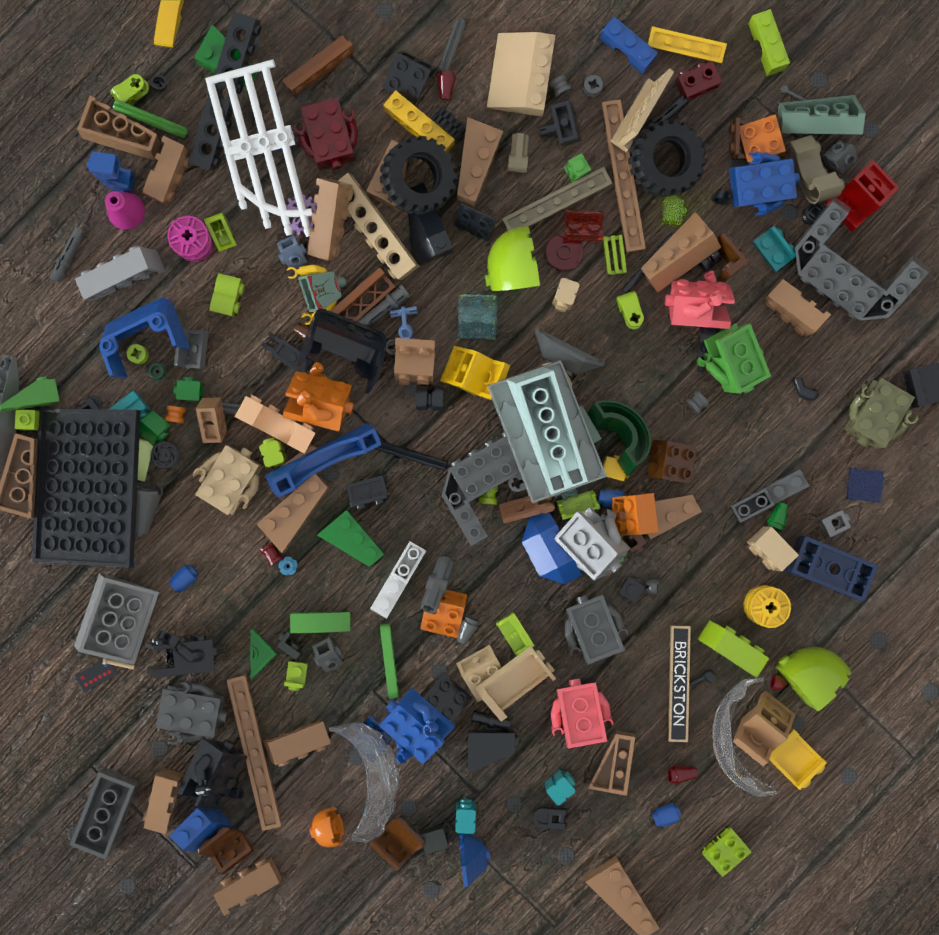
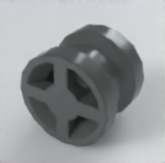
(560, 86)
(591, 90)
(697, 402)

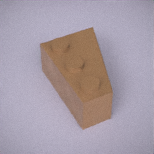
(673, 512)
(163, 801)

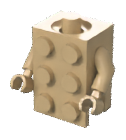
(229, 479)

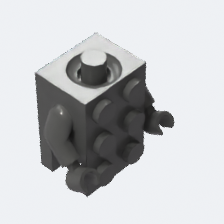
(595, 627)
(191, 711)

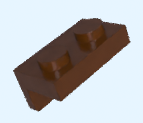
(736, 147)

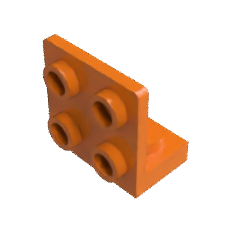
(762, 137)
(448, 615)

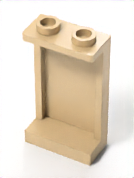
(514, 680)

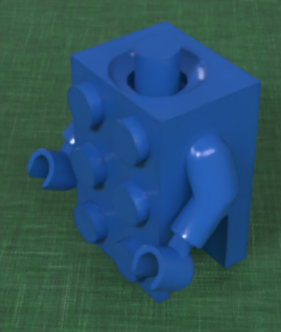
(763, 182)
(415, 727)

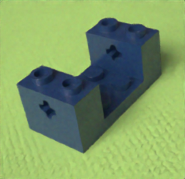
(814, 562)

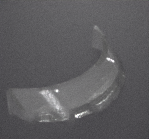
(723, 743)
(380, 774)

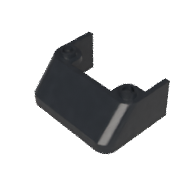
(348, 340)

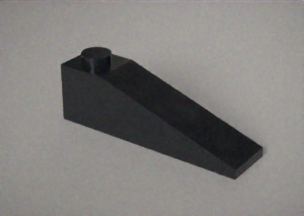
(427, 234)

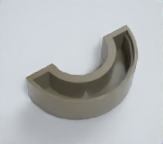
(814, 179)

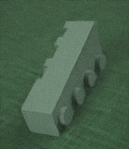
(822, 116)

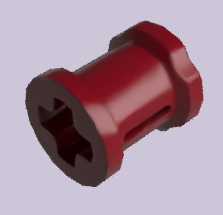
(271, 554)

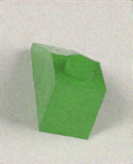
(39, 393)

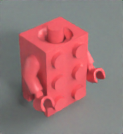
(700, 302)
(582, 714)

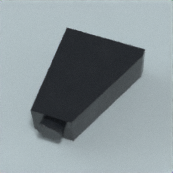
(489, 746)

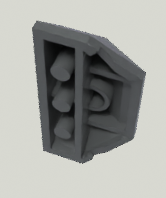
(574, 360)

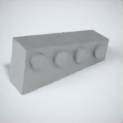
(119, 272)

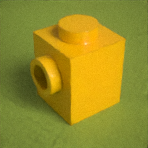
(613, 469)

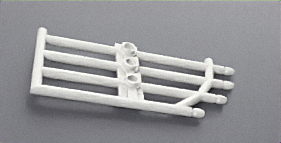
(257, 144)

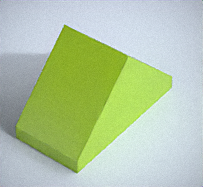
(220, 231)

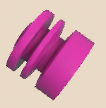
(198, 246)

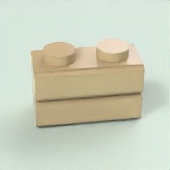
(565, 294)

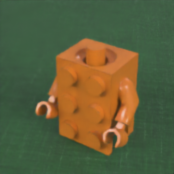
(318, 399)

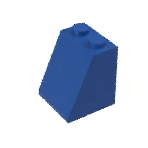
(198, 827)

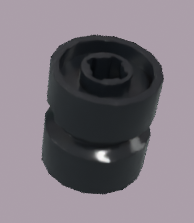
(429, 398)

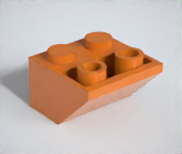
(635, 514)

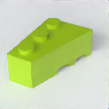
(734, 648)

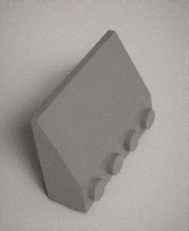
(116, 619)

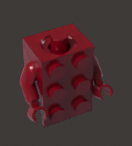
(328, 134)

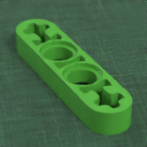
(389, 661)

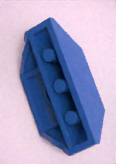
(544, 551)

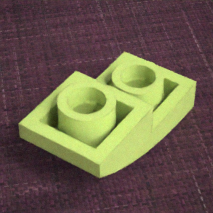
(144, 458)

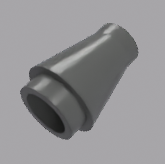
(467, 628)

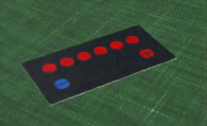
(95, 675)

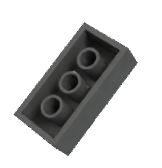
(104, 813)

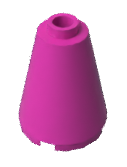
(124, 209)

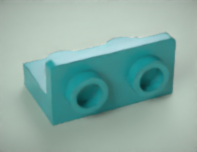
(774, 248)

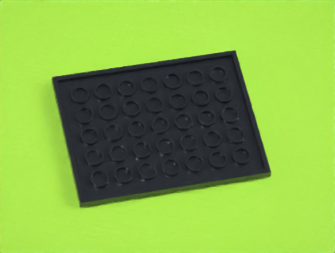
(86, 487)

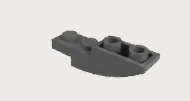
(769, 495)

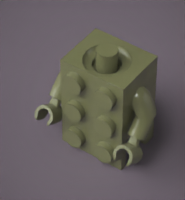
(879, 414)

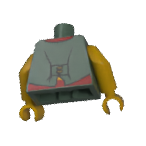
(319, 288)

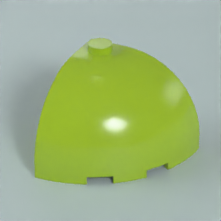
(511, 261)
(814, 675)

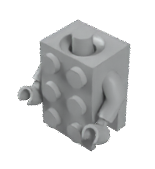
(593, 542)

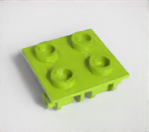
(726, 852)

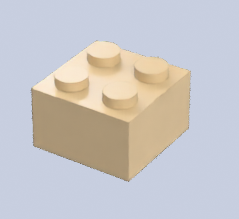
(772, 549)

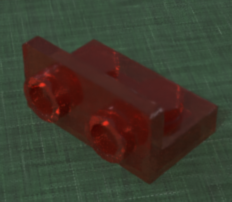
(583, 225)

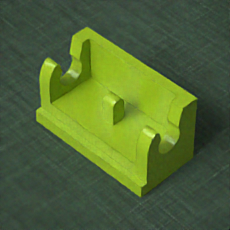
(573, 504)
(514, 633)

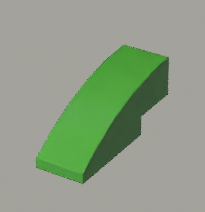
(320, 622)

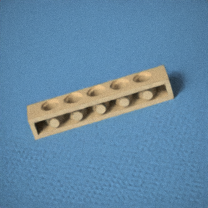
(407, 263)

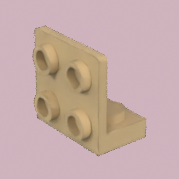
(478, 668)

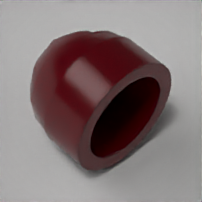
(777, 682)

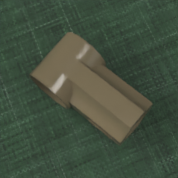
(518, 158)

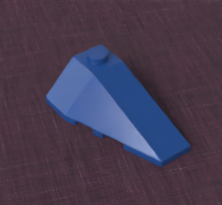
(473, 857)

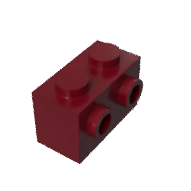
(698, 81)

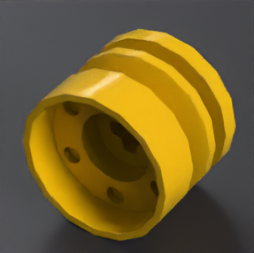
(756, 602)

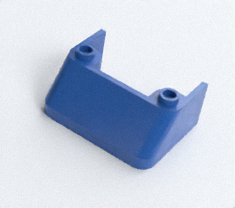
(158, 315)

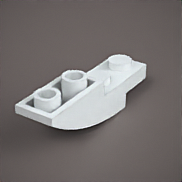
(398, 580)

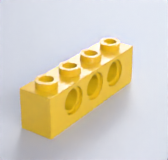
(416, 121)

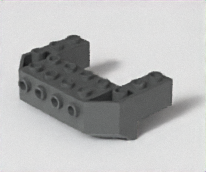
(842, 280)
(473, 478)

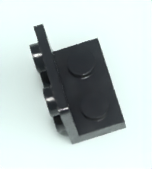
(408, 76)
(923, 384)

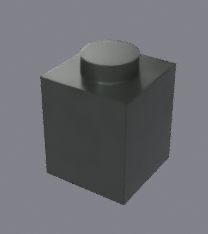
(434, 838)

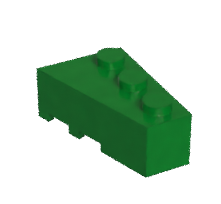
(352, 538)

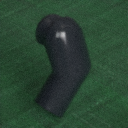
(805, 392)

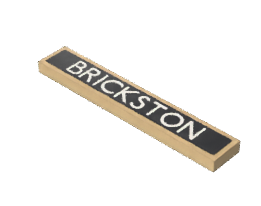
(679, 683)

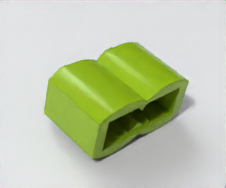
(226, 295)

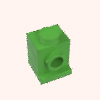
(577, 168)

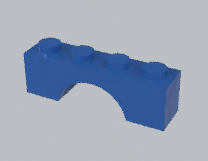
(108, 170)

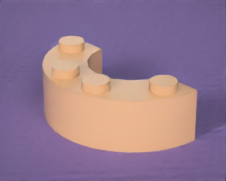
(273, 423)

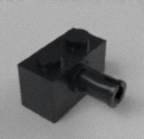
(564, 124)

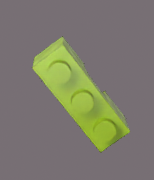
(773, 51)

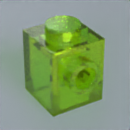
(673, 210)

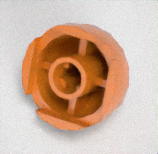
(327, 828)

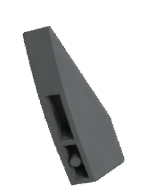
(8, 388)

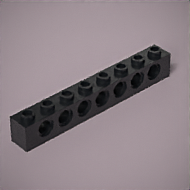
(226, 62)

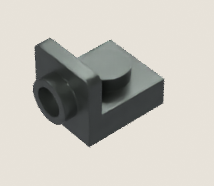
(291, 648)

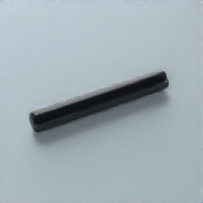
(412, 455)

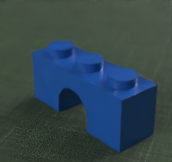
(619, 36)

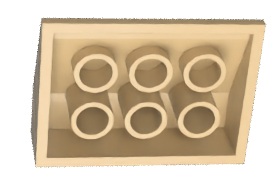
(521, 72)

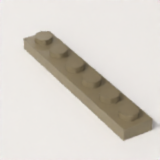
(559, 200)

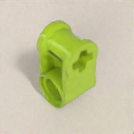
(129, 91)
(629, 307)

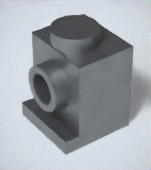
(842, 523)

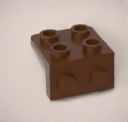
(671, 461)
(397, 843)
(226, 848)

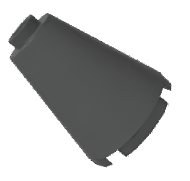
(147, 503)

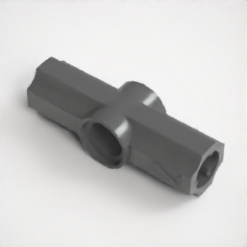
(437, 585)

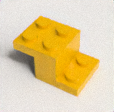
(473, 371)

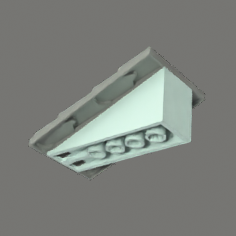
(546, 431)

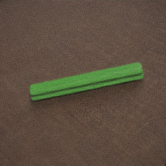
(150, 119)

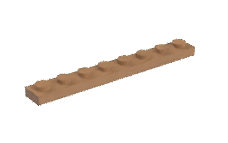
(623, 180)
(254, 749)

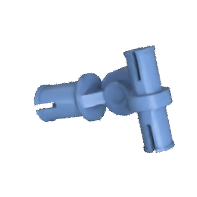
(405, 329)

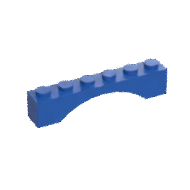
(296, 472)

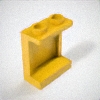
(797, 760)

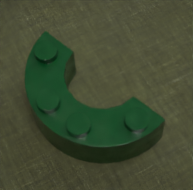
(630, 428)

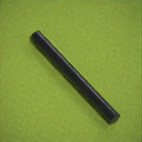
(639, 274)

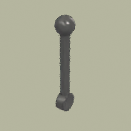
(784, 89)

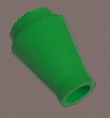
(778, 517)

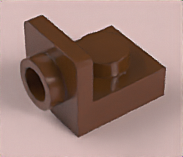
(638, 546)

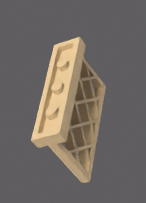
(640, 111)

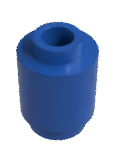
(605, 496)
(183, 578)
(666, 815)

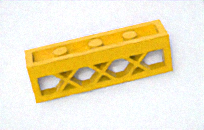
(686, 45)

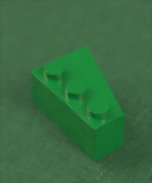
(210, 52)

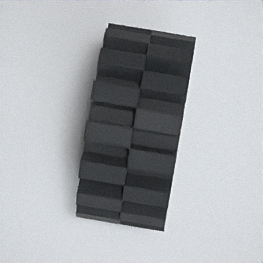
(448, 123)

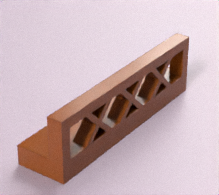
(318, 66)
(360, 291)

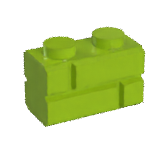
(273, 453)

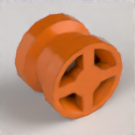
(175, 414)

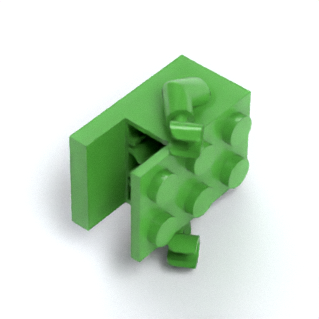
(735, 358)

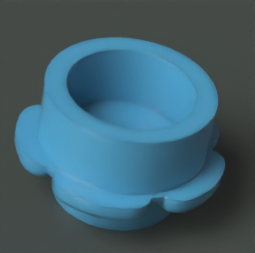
(293, 565)

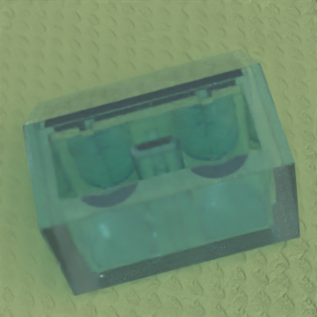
(477, 317)

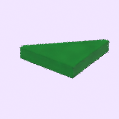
(260, 653)

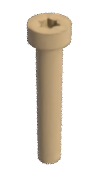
(117, 663)

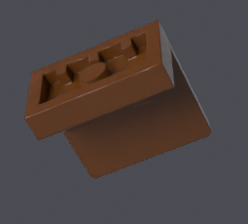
(735, 258)

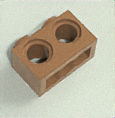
(211, 420)

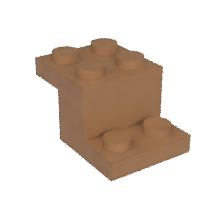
(414, 361)
(764, 728)

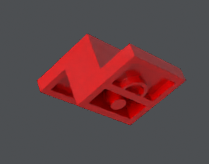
(866, 194)

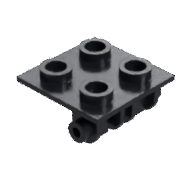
(474, 222)
(447, 697)

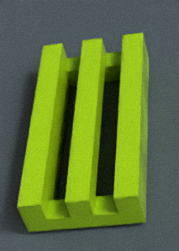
(614, 252)

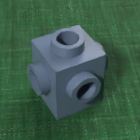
(291, 252)

